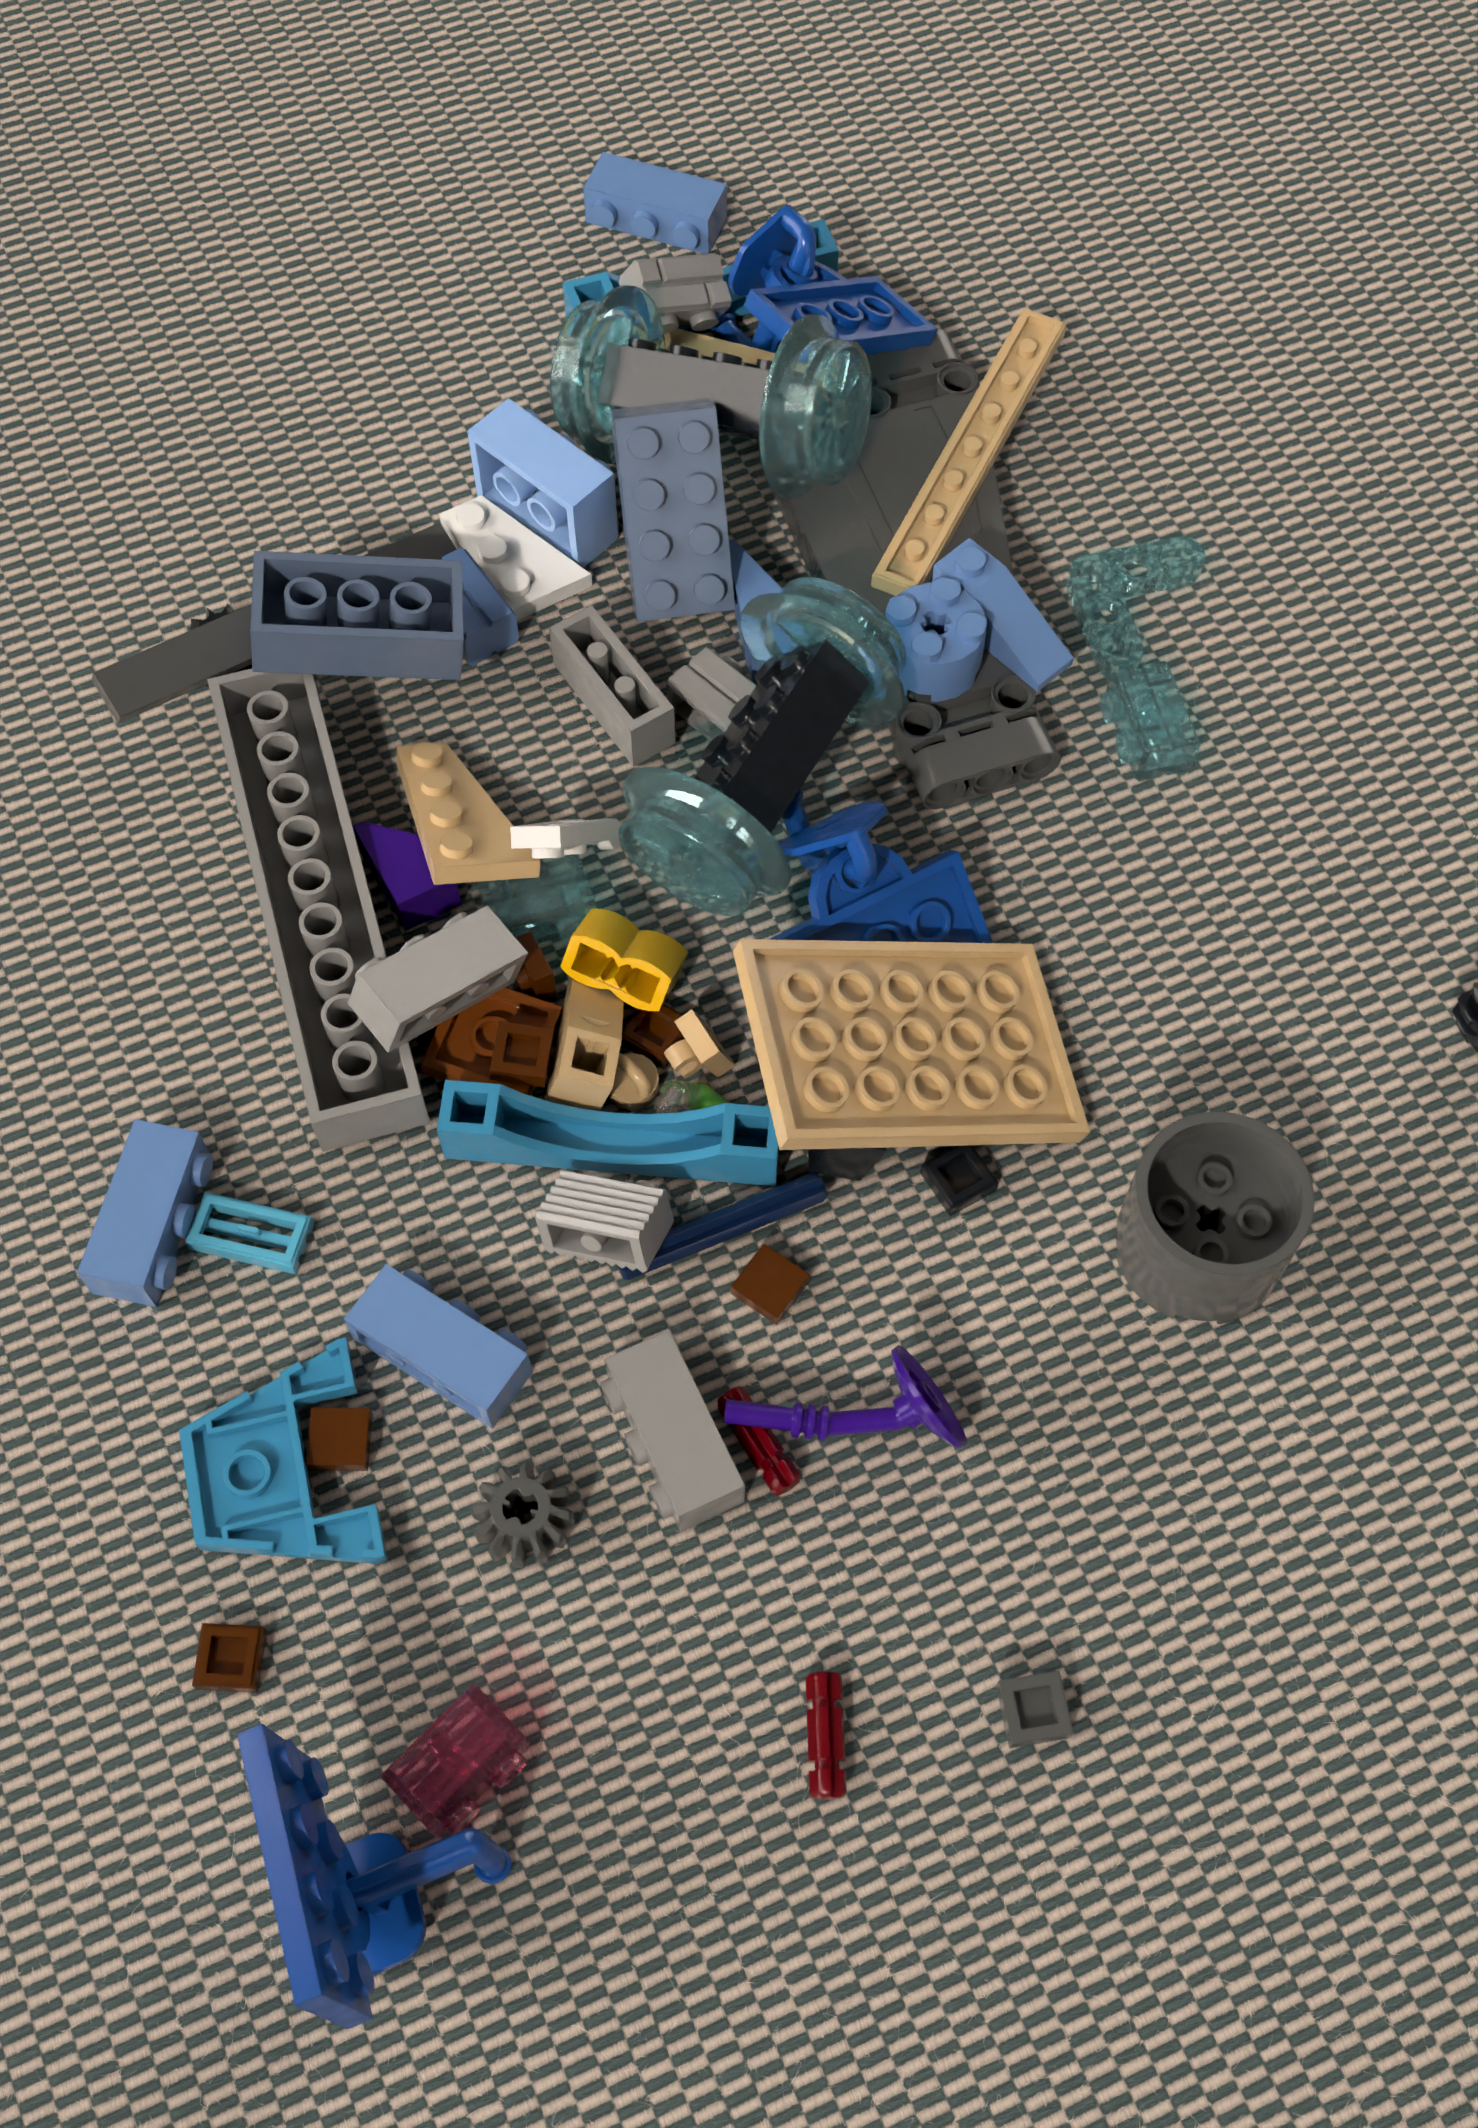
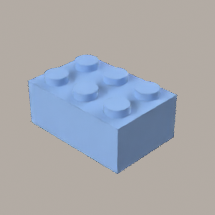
(544, 481)

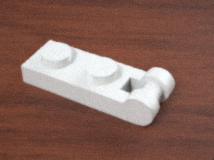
(566, 836)

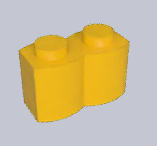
(618, 956)

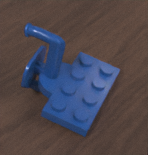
(787, 283)
(883, 894)
(338, 1904)

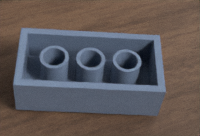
(673, 509)
(356, 615)

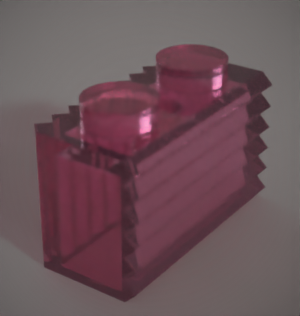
(457, 1763)

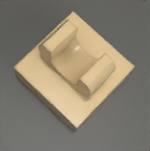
(698, 1048)

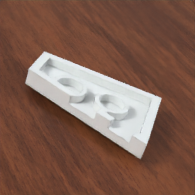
(515, 559)

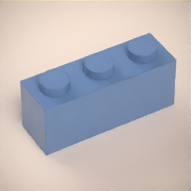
(655, 203)
(146, 1213)
(440, 1344)

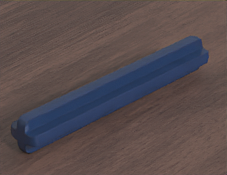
(735, 1220)

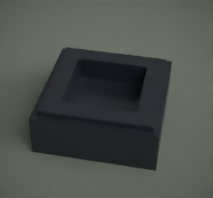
(958, 1178)

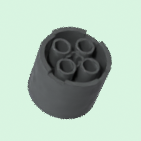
(1219, 1177)

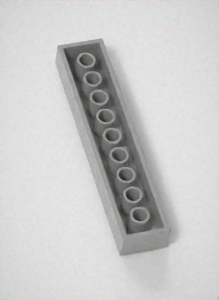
(313, 903)

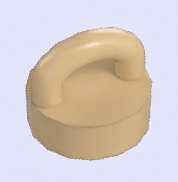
(634, 1082)

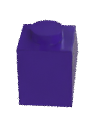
(403, 874)

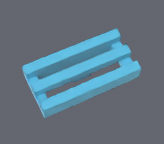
(266, 1258)

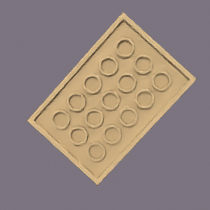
(907, 1044)

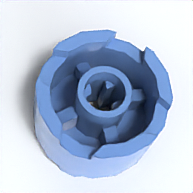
(941, 637)

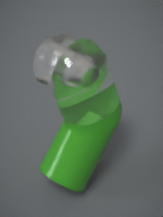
(688, 1095)

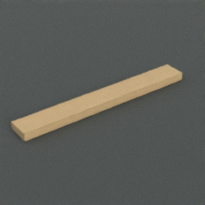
(969, 453)

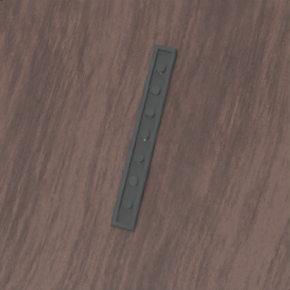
(217, 646)

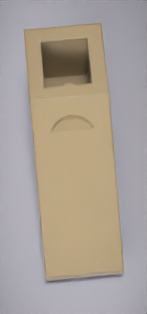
(586, 1047)

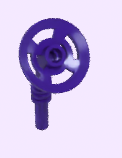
(917, 1405)

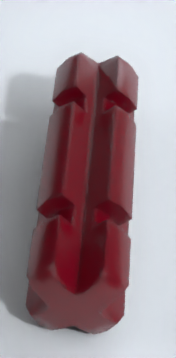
(763, 1449)
(825, 1735)

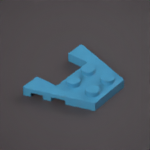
(252, 1477)

